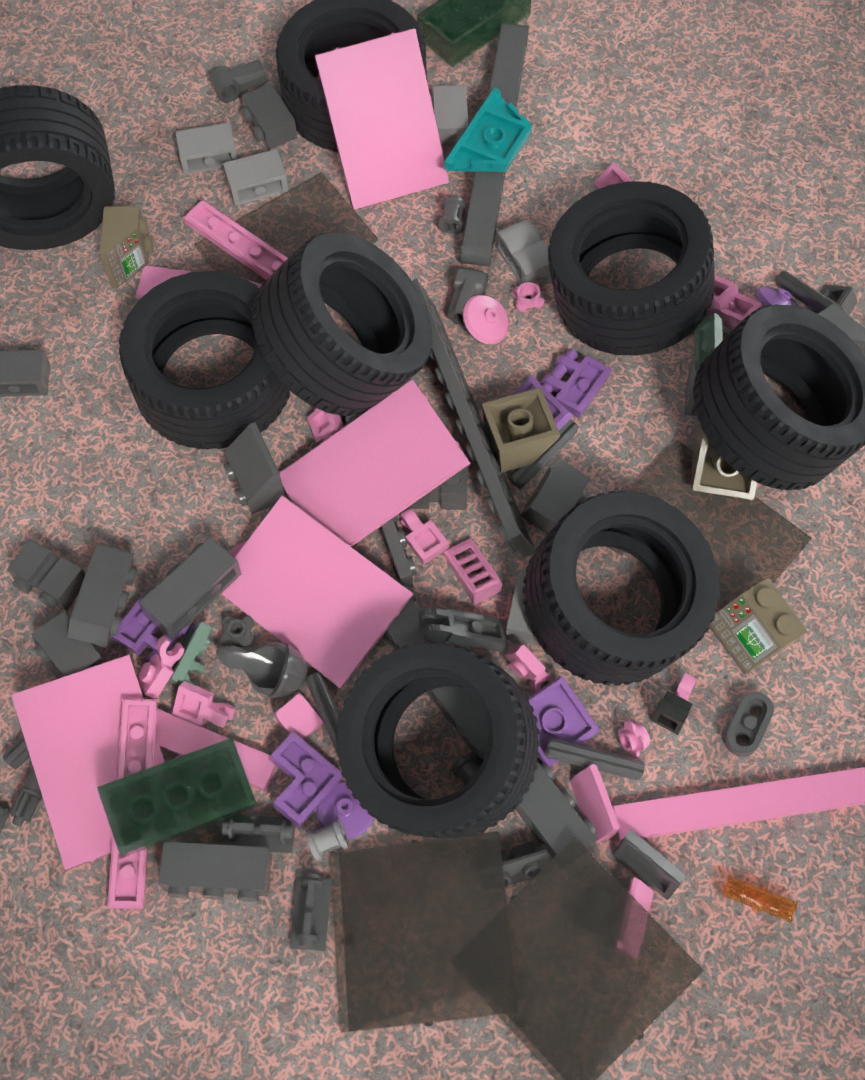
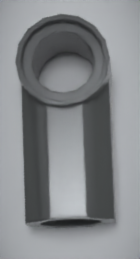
(230, 82)
(467, 284)

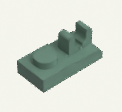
(708, 337)
(194, 644)

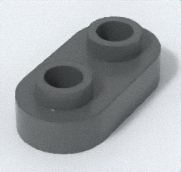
(749, 726)

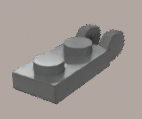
(463, 629)

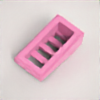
(482, 591)

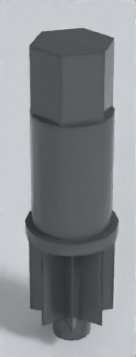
(26, 800)

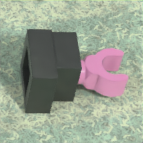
(675, 708)

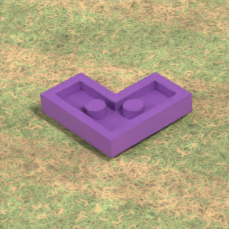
(311, 776)

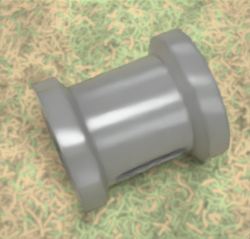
(327, 839)

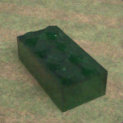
(464, 26)
(176, 797)

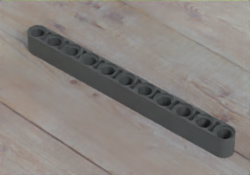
(488, 186)

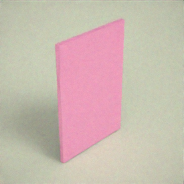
(382, 118)
(375, 466)
(315, 591)
(75, 748)

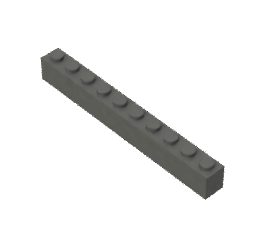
(544, 807)

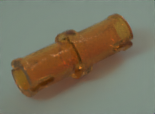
(760, 899)

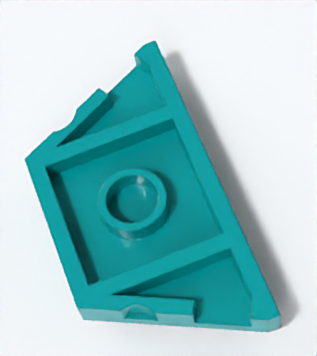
(491, 138)

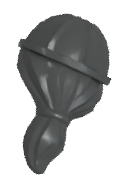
(271, 668)

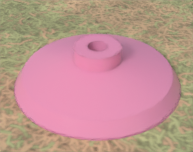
(485, 319)

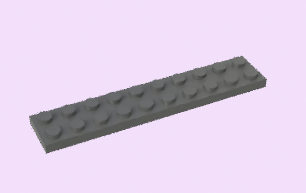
(471, 424)

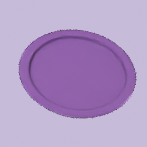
(772, 296)
(343, 806)

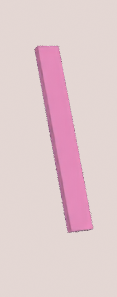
(742, 804)

